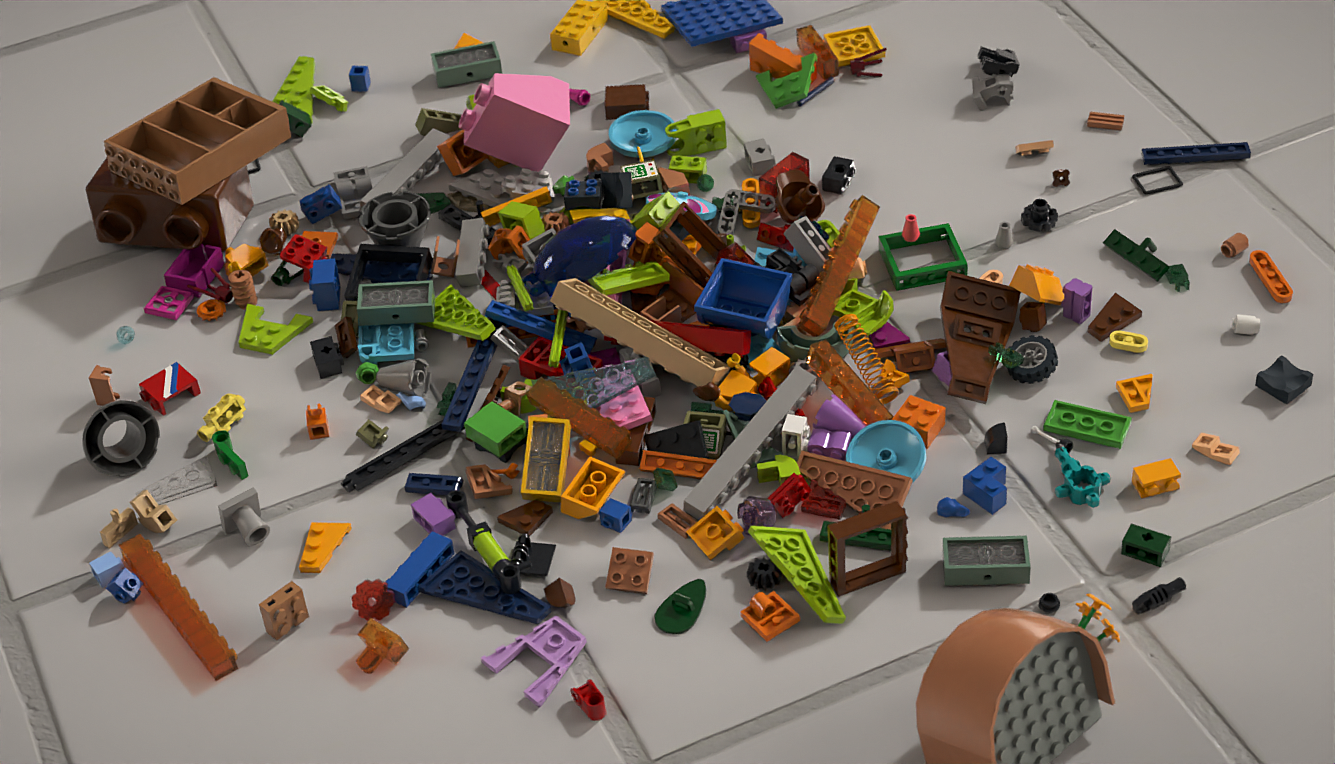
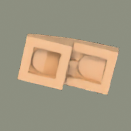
(379, 399)
(1211, 447)

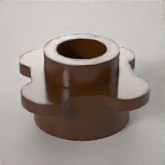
(1061, 173)

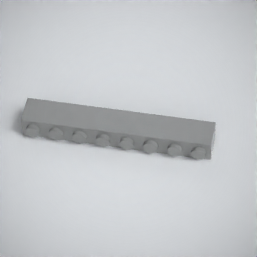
(410, 168)

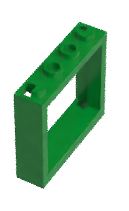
(924, 275)

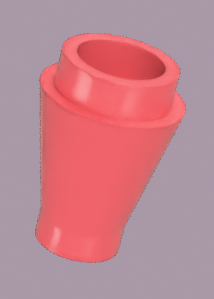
(910, 229)

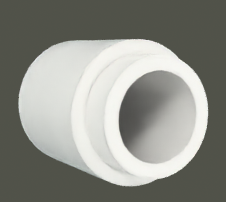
(1245, 324)

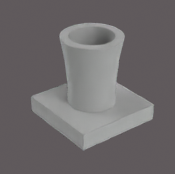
(244, 514)

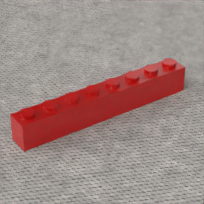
(708, 338)

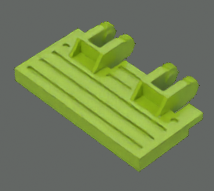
(629, 278)

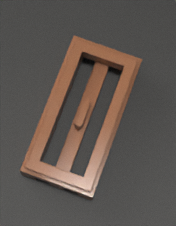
(1105, 120)
(676, 522)

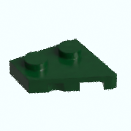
(436, 201)

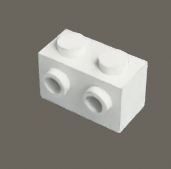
(795, 436)

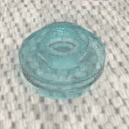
(121, 333)

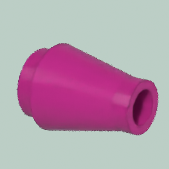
(579, 96)

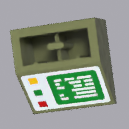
(645, 178)
(713, 428)

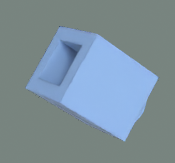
(105, 568)

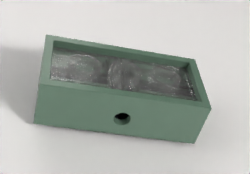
(466, 64)
(396, 303)
(986, 560)

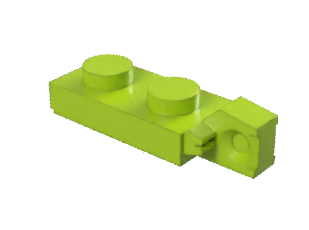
(330, 97)

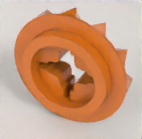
(211, 305)

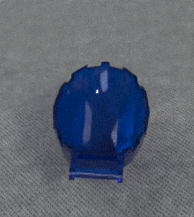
(579, 252)

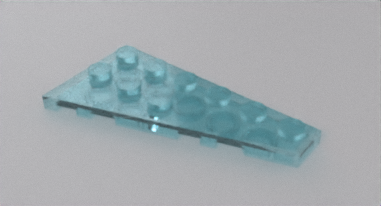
(605, 383)

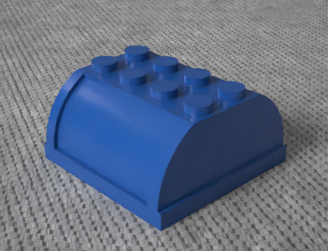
(744, 297)

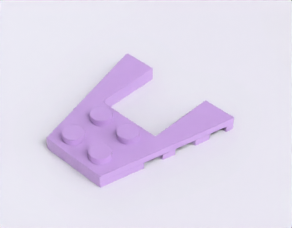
(554, 643)

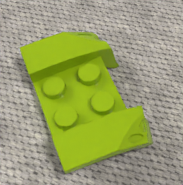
(869, 311)

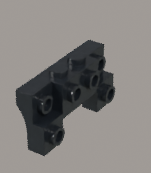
(998, 61)

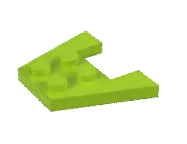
(266, 335)

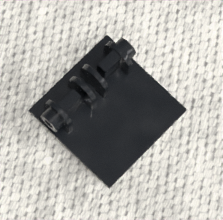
(537, 553)

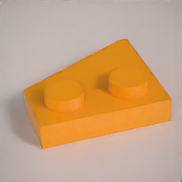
(1136, 392)

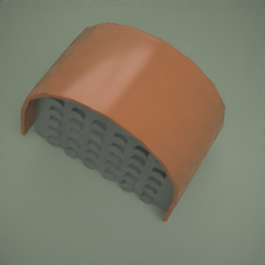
(1010, 690)

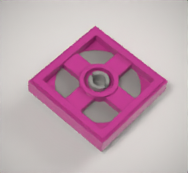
(169, 302)

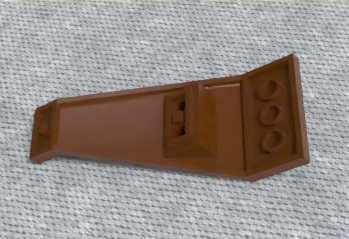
(981, 308)

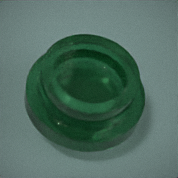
(705, 183)

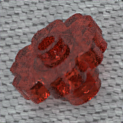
(369, 608)

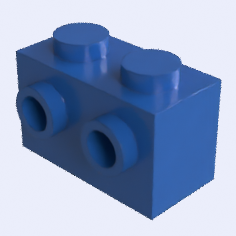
(320, 204)

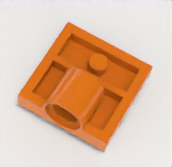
(769, 615)

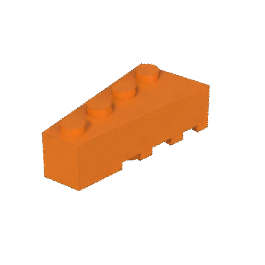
(768, 56)

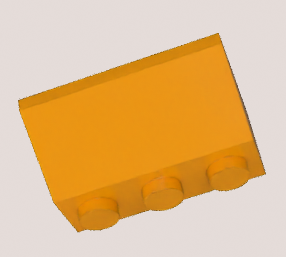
(1038, 284)
(590, 488)

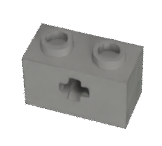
(759, 156)

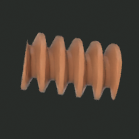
(242, 288)

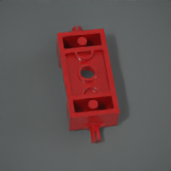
(535, 360)

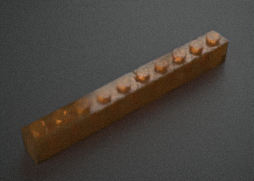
(838, 266)
(178, 607)

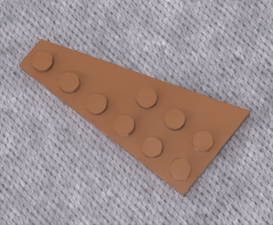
(855, 482)

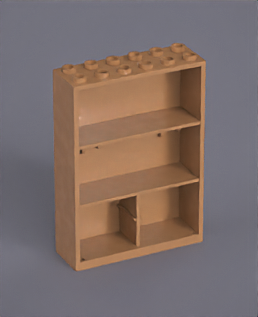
(197, 140)

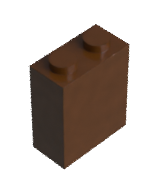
(625, 99)

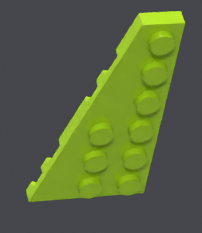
(799, 563)

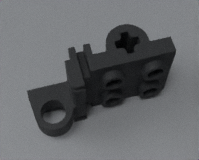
(802, 277)

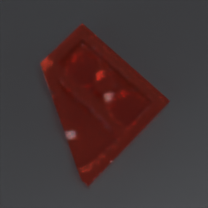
(823, 502)

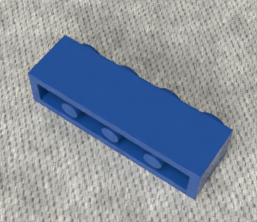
(420, 565)

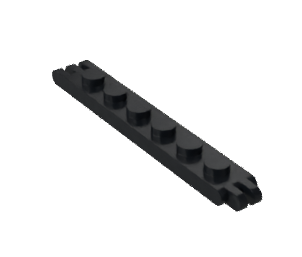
(396, 457)

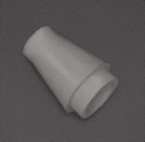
(1004, 236)

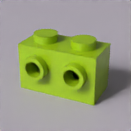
(690, 166)

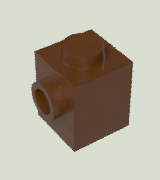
(1033, 316)

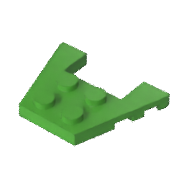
(791, 87)

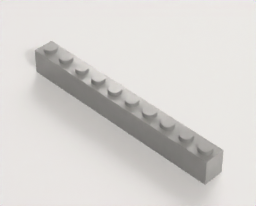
(750, 443)

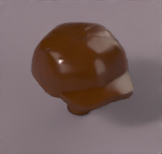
(797, 197)

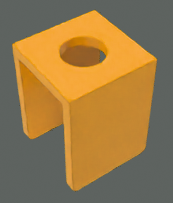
(771, 364)

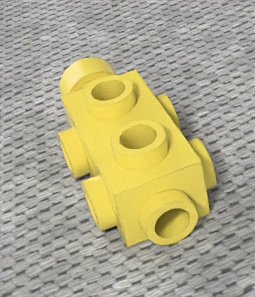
(222, 415)

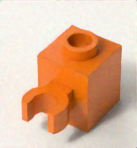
(317, 422)

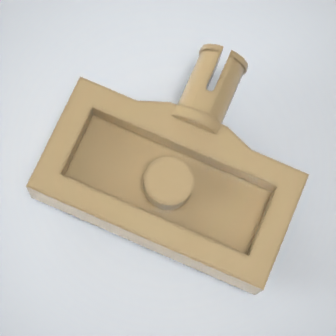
(118, 527)

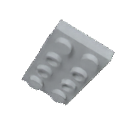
(351, 188)

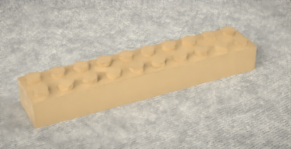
(638, 333)

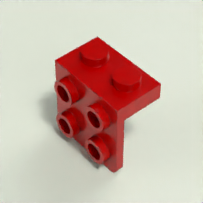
(302, 252)
(789, 494)

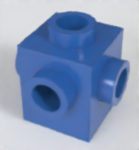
(125, 586)

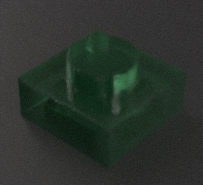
(665, 479)

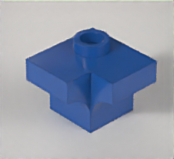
(575, 359)

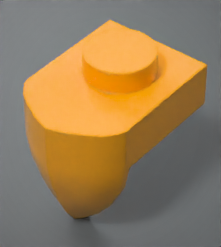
(898, 377)

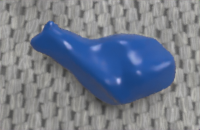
(950, 507)

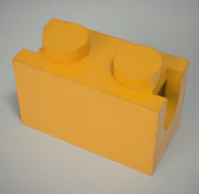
(1156, 478)

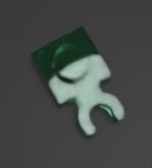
(1179, 276)
(1006, 356)
(447, 397)

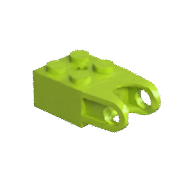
(698, 134)

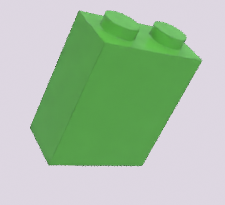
(495, 429)

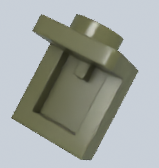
(372, 434)

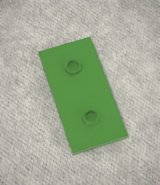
(1087, 424)

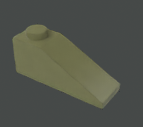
(439, 120)

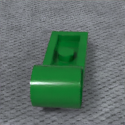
(227, 456)

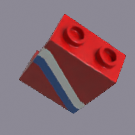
(166, 385)

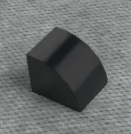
(996, 439)

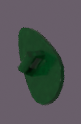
(681, 608)

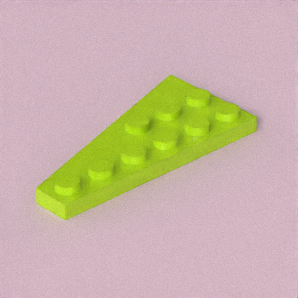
(297, 86)
(459, 316)

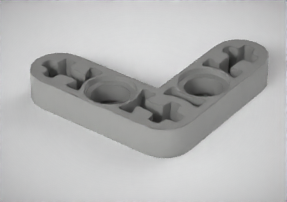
(739, 203)

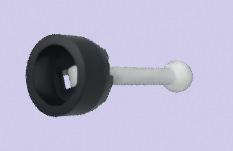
(1063, 442)

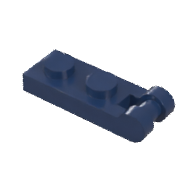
(432, 484)

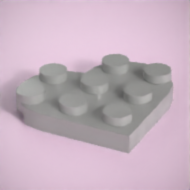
(526, 183)

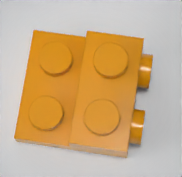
(716, 532)

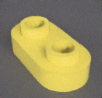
(1128, 341)

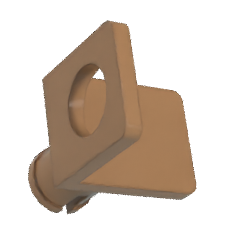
(512, 397)

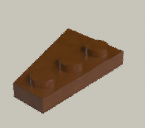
(1113, 317)

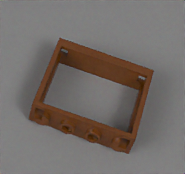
(680, 253)
(838, 532)

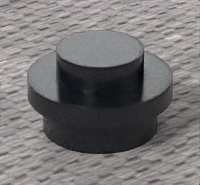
(1049, 603)

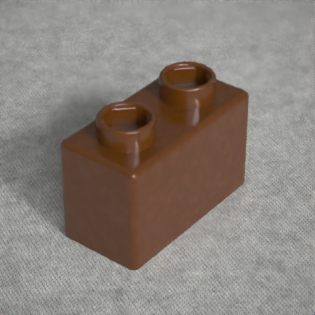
(141, 217)

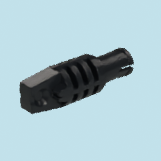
(1157, 596)

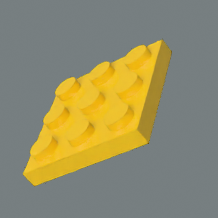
(853, 44)

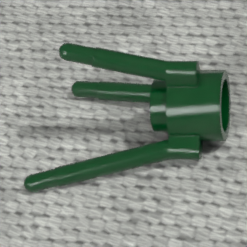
(281, 275)

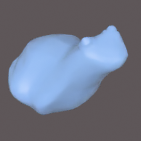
(412, 401)

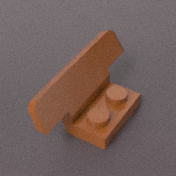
(681, 291)
(913, 356)

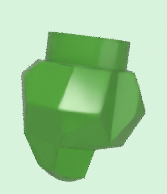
(559, 186)
(367, 372)

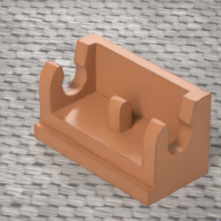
(101, 386)

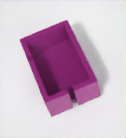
(194, 268)

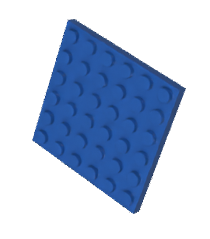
(719, 19)

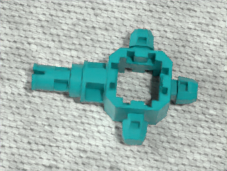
(1076, 473)

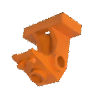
(507, 241)

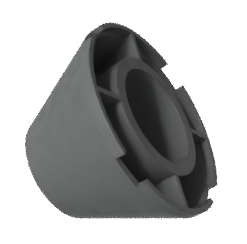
(395, 219)
(133, 450)

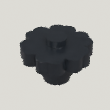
(1039, 216)

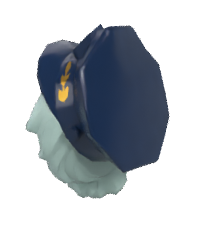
(746, 406)

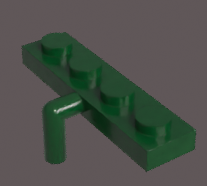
(1137, 254)
(876, 538)

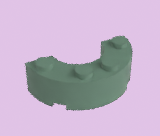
(796, 345)

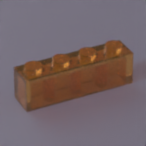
(809, 42)

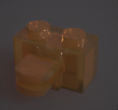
(380, 644)

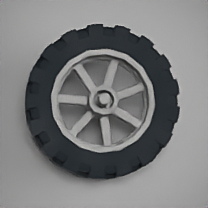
(1037, 370)

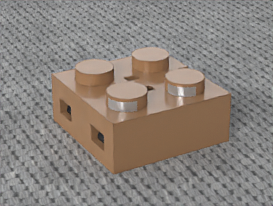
(284, 610)

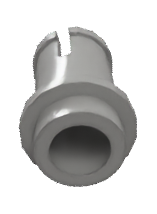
(421, 342)

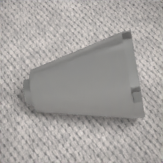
(407, 377)

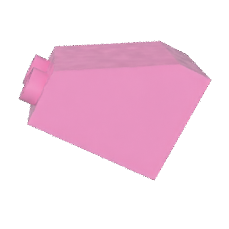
(518, 118)

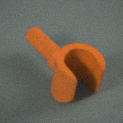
(510, 472)

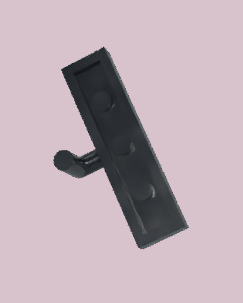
(454, 217)

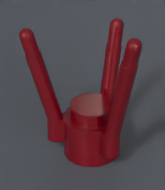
(858, 65)
(221, 292)

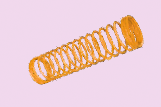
(842, 329)

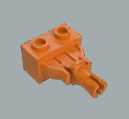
(645, 249)

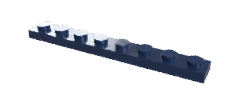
(470, 382)

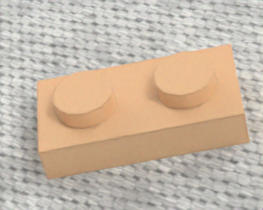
(1042, 147)

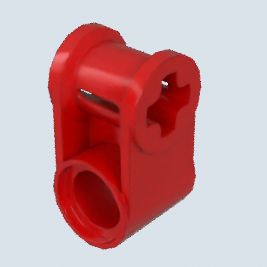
(590, 700)

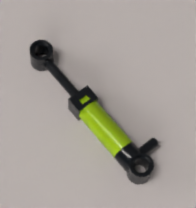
(481, 540)

